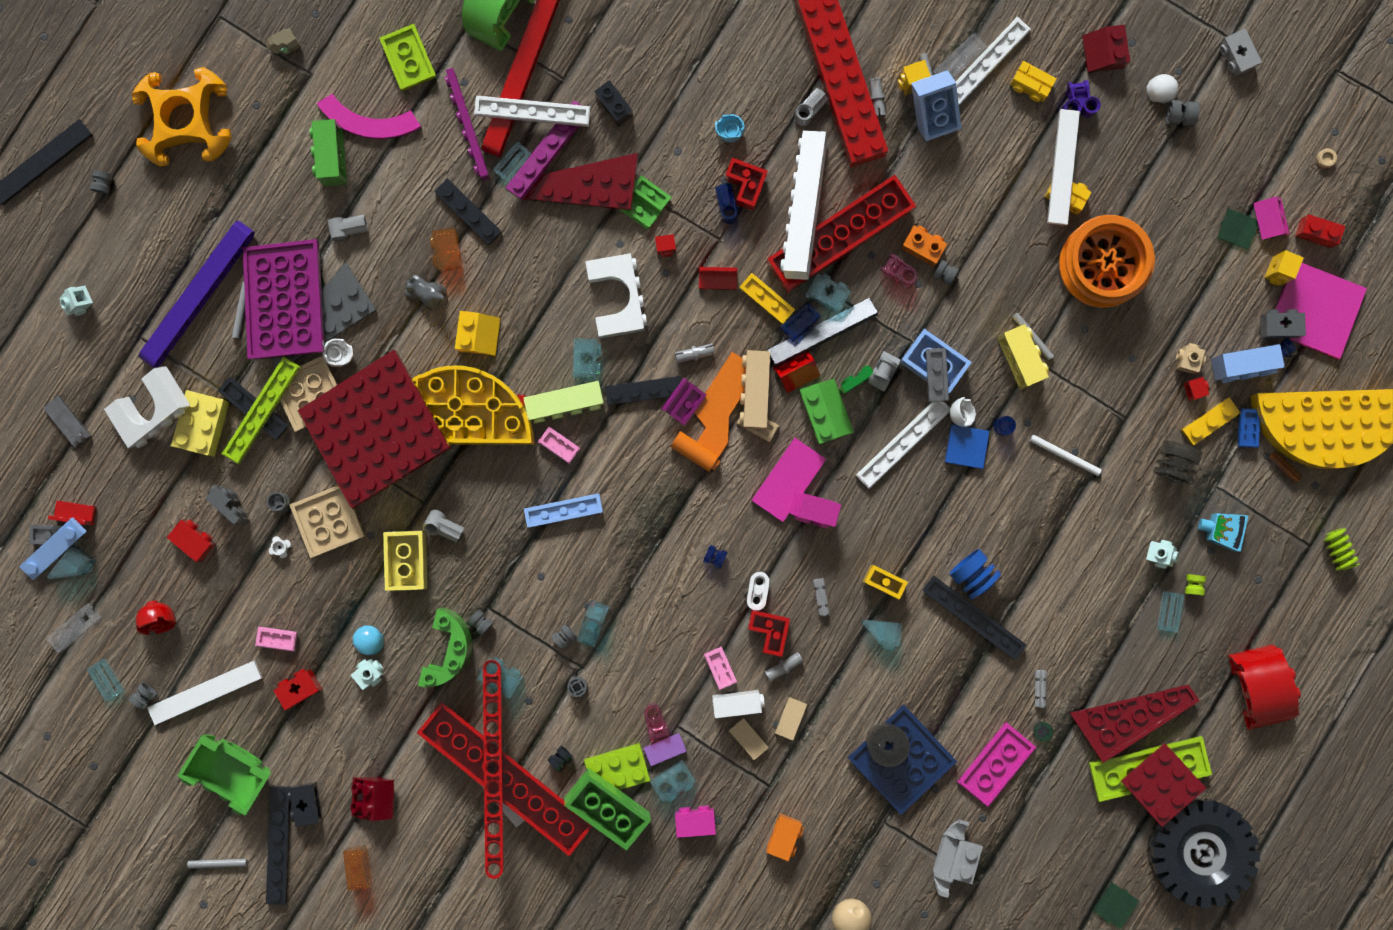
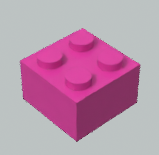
(815, 509)

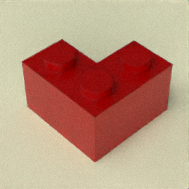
(750, 178)
(775, 629)

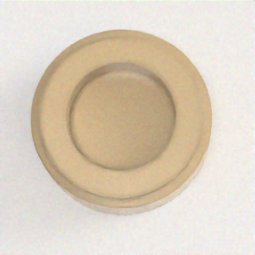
(1326, 158)

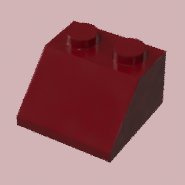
(1106, 49)

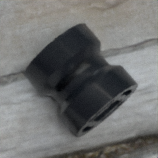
(560, 759)

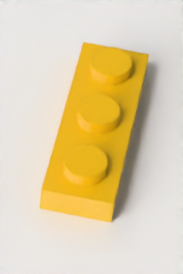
(767, 298)
(1210, 421)

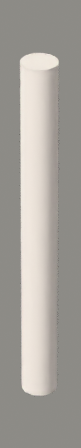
(1065, 455)

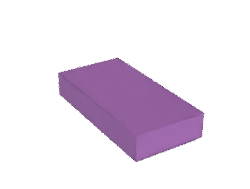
(665, 749)

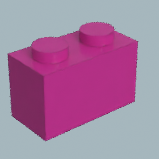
(695, 822)

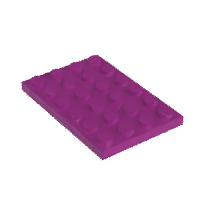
(283, 299)

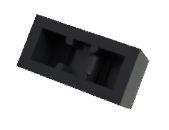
(613, 103)
(308, 794)

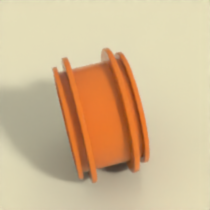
(1132, 243)

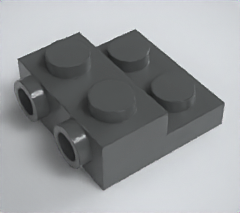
(225, 501)

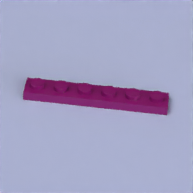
(464, 117)
(540, 159)

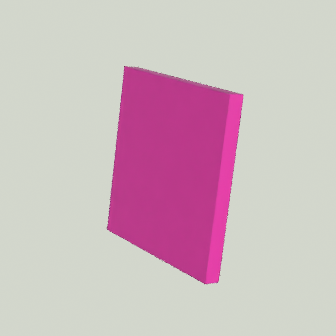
(1328, 307)

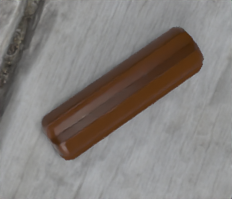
(1284, 467)

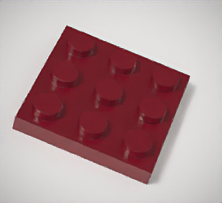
(1163, 784)

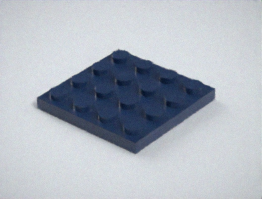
(916, 774)

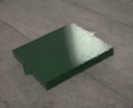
(1237, 229)
(1116, 905)

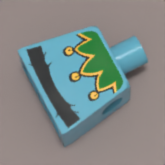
(1225, 530)

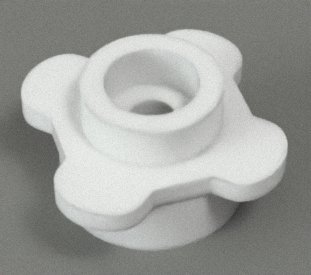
(278, 542)

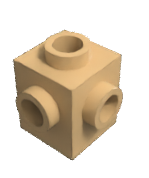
(1190, 358)

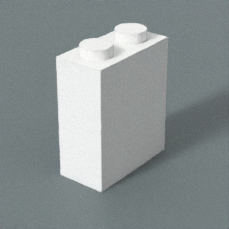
(738, 703)

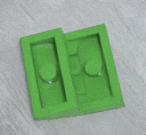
(647, 203)

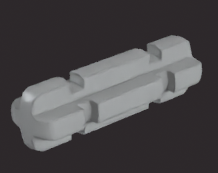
(821, 597)
(1040, 688)

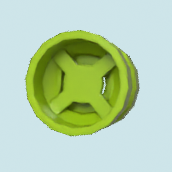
(1195, 589)

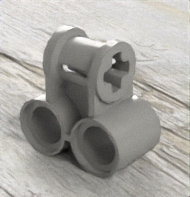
(884, 371)

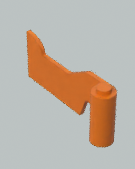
(714, 414)

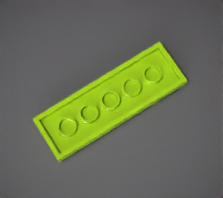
(1108, 775)

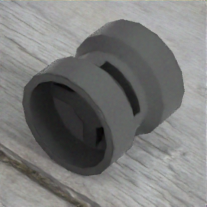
(101, 181)
(945, 272)
(275, 503)
(480, 622)
(567, 633)
(579, 684)
(142, 696)

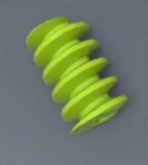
(1341, 551)

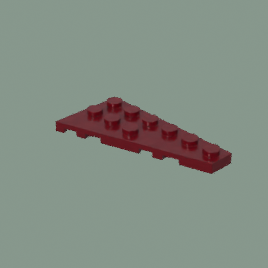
(595, 184)
(1124, 722)

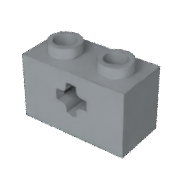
(1240, 43)

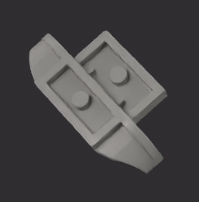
(955, 858)

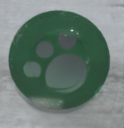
(1042, 731)

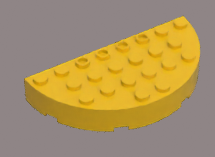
(474, 407)
(1327, 426)

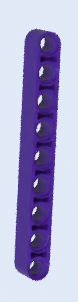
(196, 294)

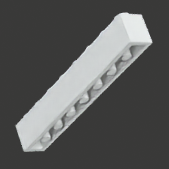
(805, 205)

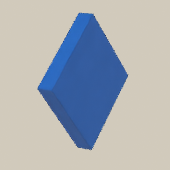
(966, 446)

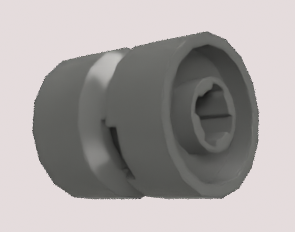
(1182, 113)

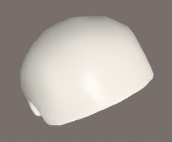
(1162, 88)
(337, 353)
(962, 412)

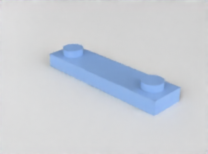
(563, 510)
(52, 548)

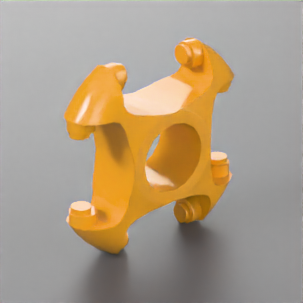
(163, 104)

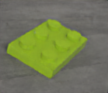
(407, 57)
(621, 766)

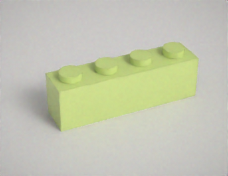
(564, 401)

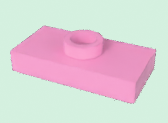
(559, 445)
(276, 639)
(720, 668)

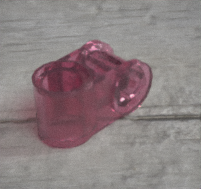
(898, 270)
(656, 725)

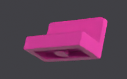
(1271, 218)

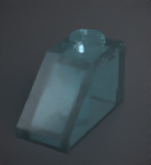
(73, 563)
(593, 623)
(884, 632)

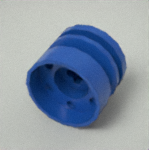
(975, 574)

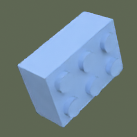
(936, 105)
(916, 358)
(1247, 364)

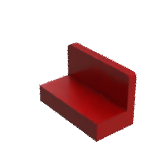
(718, 278)
(797, 372)
(81, 513)

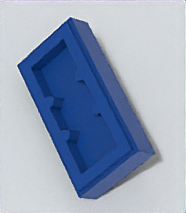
(1248, 428)

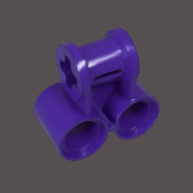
(1080, 96)

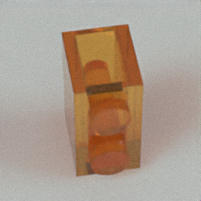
(447, 249)
(357, 867)

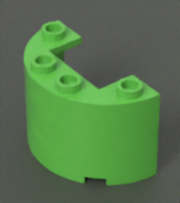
(486, 20)
(458, 650)
(225, 770)

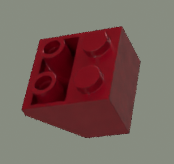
(372, 798)

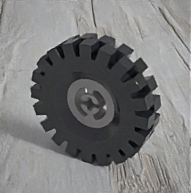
(1226, 867)

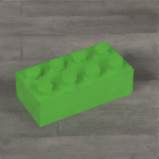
(607, 809)

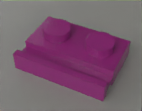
(684, 401)

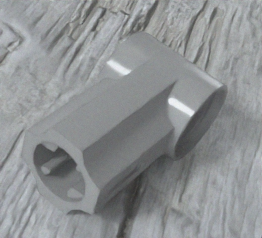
(810, 106)
(342, 228)
(438, 524)

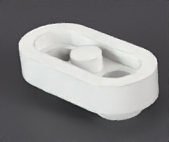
(758, 591)

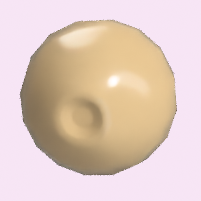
(851, 915)

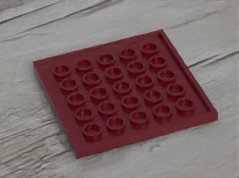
(374, 429)

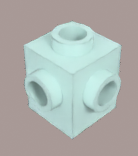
(75, 300)
(1156, 551)
(362, 677)

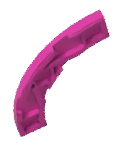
(368, 127)

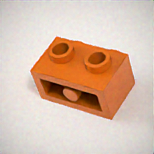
(924, 245)
(784, 837)

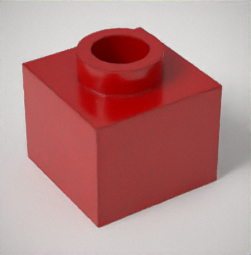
(665, 245)
(1196, 388)

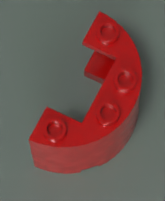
(1266, 686)

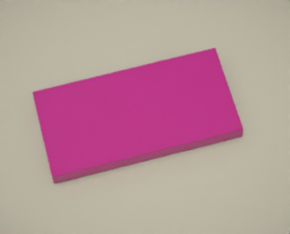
(789, 475)
(996, 764)

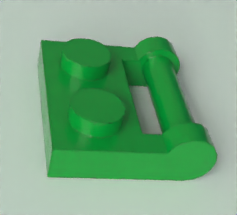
(851, 383)

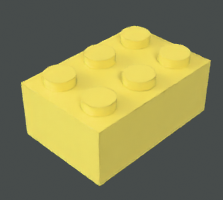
(1023, 356)
(201, 424)
(405, 560)

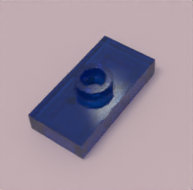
(800, 322)

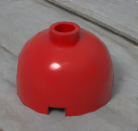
(155, 617)

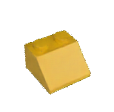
(477, 333)

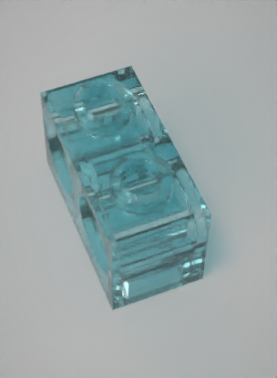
(670, 776)

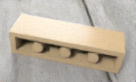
(756, 389)

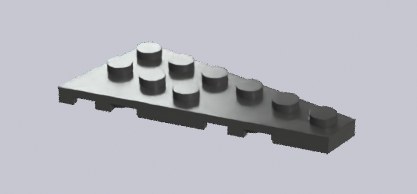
(342, 305)

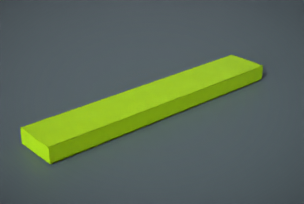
(261, 410)

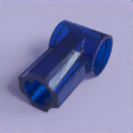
(726, 202)

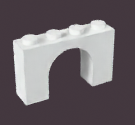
(620, 269)
(168, 403)

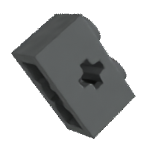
(1294, 324)

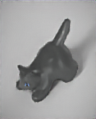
(426, 292)

